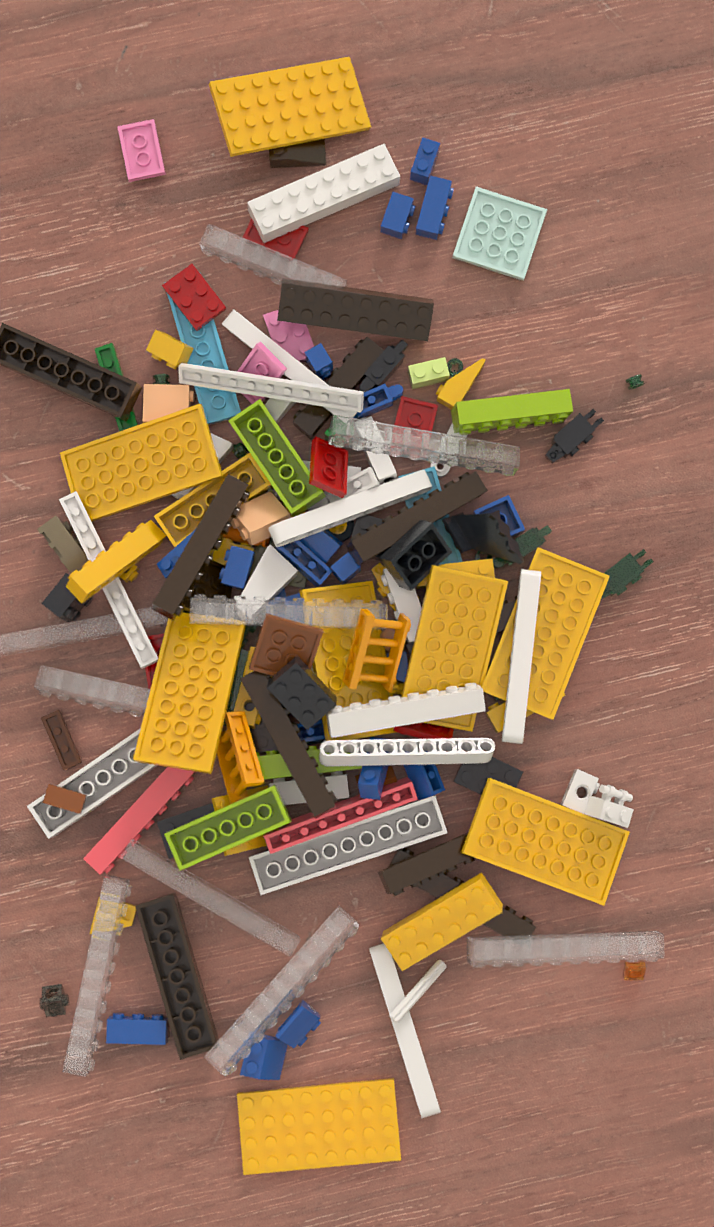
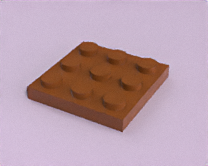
(281, 642)

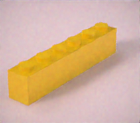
(115, 561)

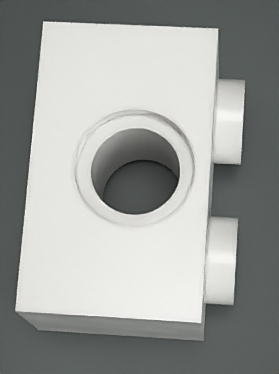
(584, 780)

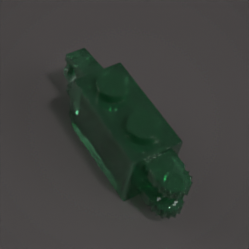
(527, 543)
(623, 572)

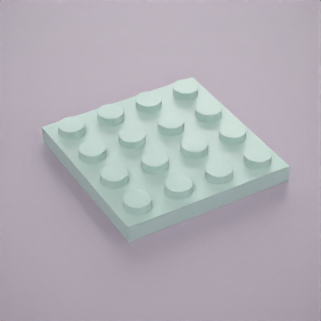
(499, 233)

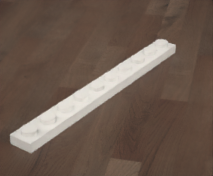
(271, 387)
(114, 590)

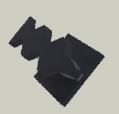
(483, 533)

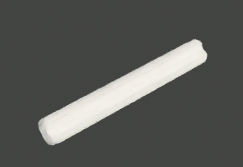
(417, 991)

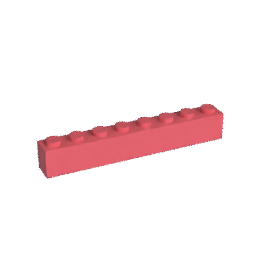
(345, 814)
(138, 818)

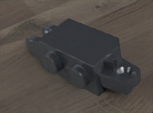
(384, 366)
(571, 436)

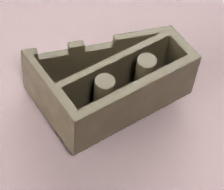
(64, 543)

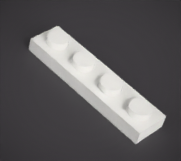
(358, 483)

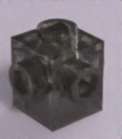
(54, 1000)

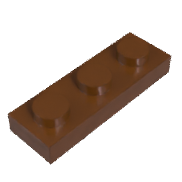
(61, 740)

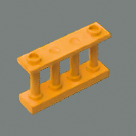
(362, 640)
(238, 757)

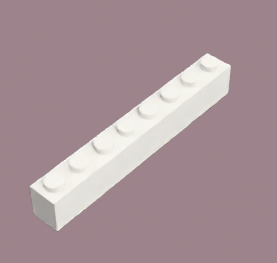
(405, 710)

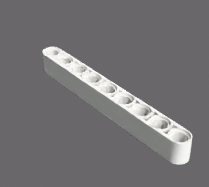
(295, 370)
(350, 508)
(521, 656)
(397, 755)
(405, 1032)

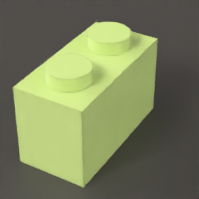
(428, 373)

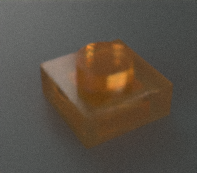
(634, 970)

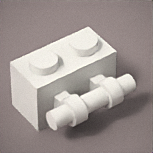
(609, 811)

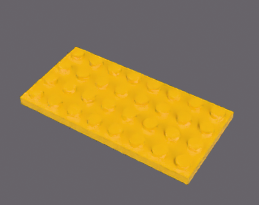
(289, 106)
(142, 463)
(564, 615)
(454, 635)
(334, 653)
(189, 695)
(545, 841)
(318, 1126)

